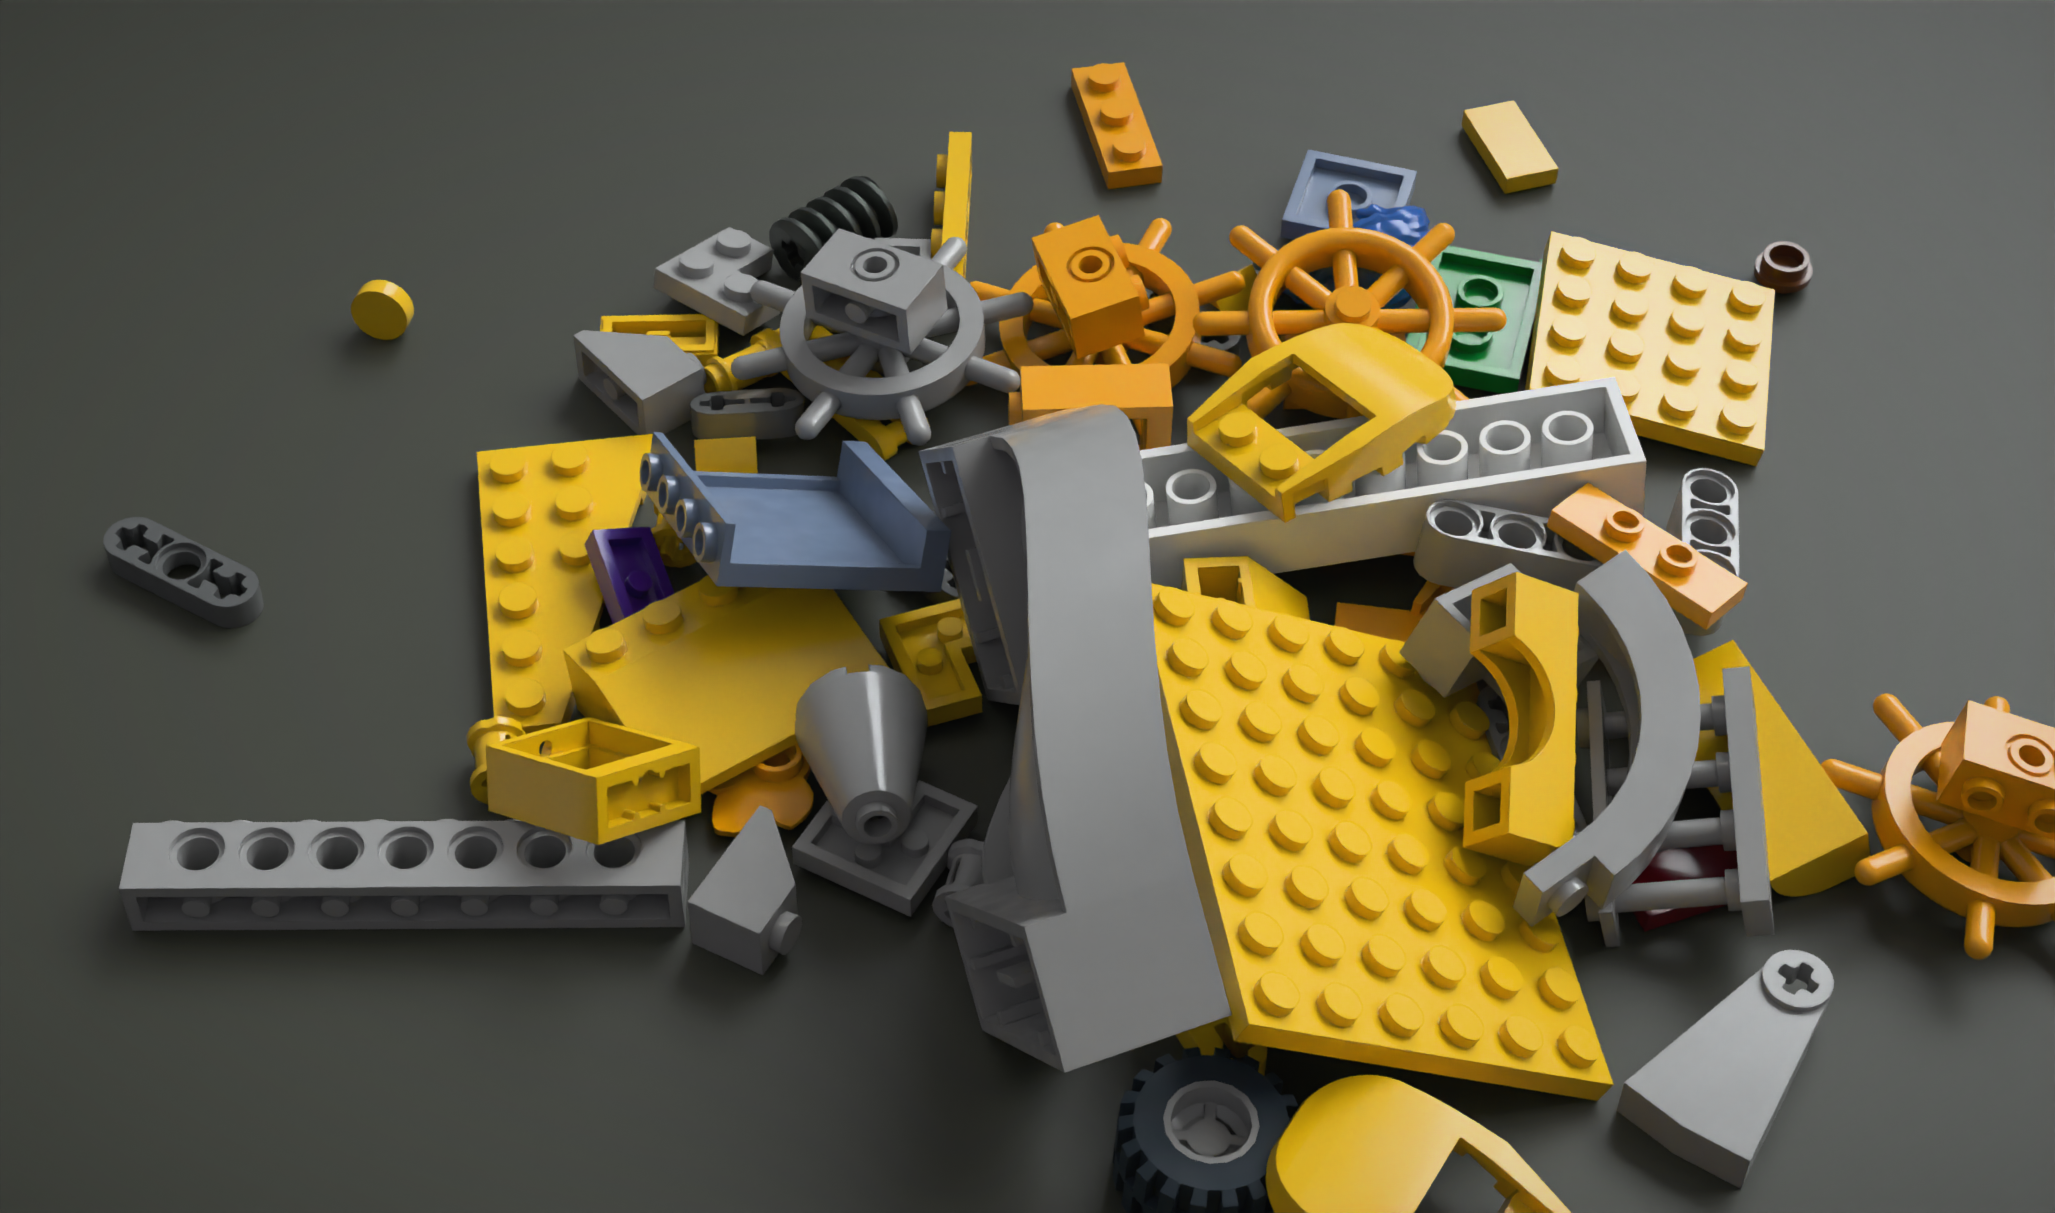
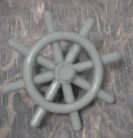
(884, 312)

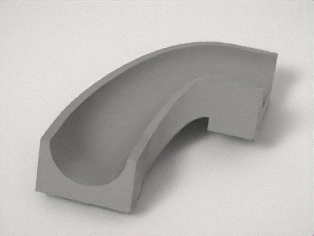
(1088, 886)

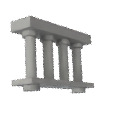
(1736, 829)

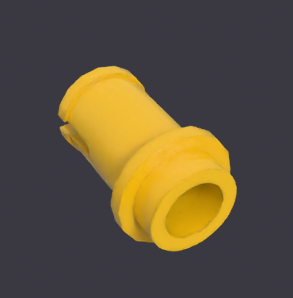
(719, 370)

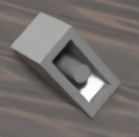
(640, 377)
(748, 899)

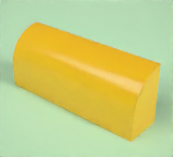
(1808, 823)

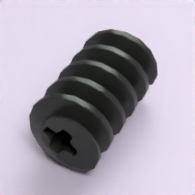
(854, 207)

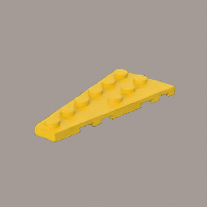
(538, 575)

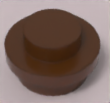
(1783, 267)

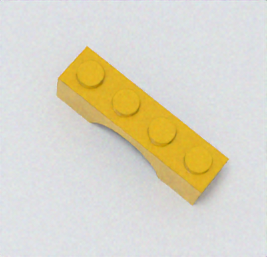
(1529, 644)

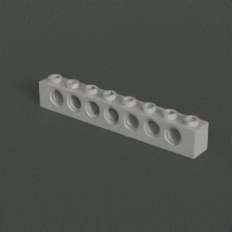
(399, 876)

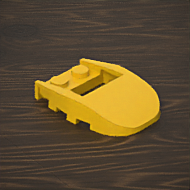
(1367, 368)
(1380, 1147)

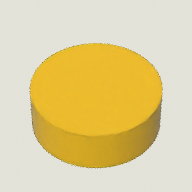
(382, 309)

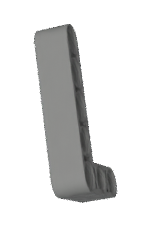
(1473, 539)

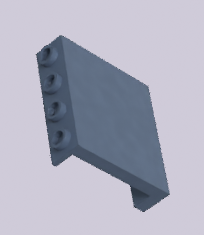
(801, 529)

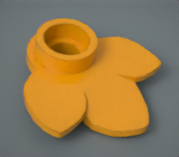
(774, 784)

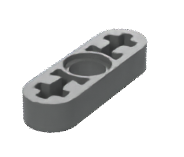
(195, 594)

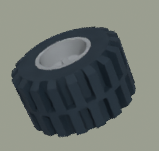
(1199, 1135)

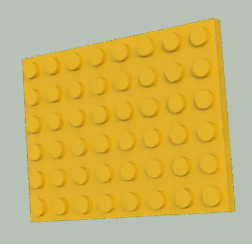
(1335, 862)

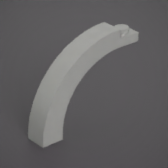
(1659, 690)

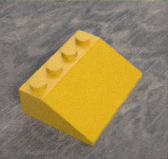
(718, 668)

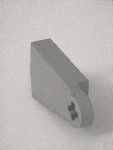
(1731, 1070)

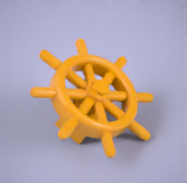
(1344, 250)
(1099, 300)
(1993, 795)

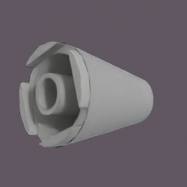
(865, 747)

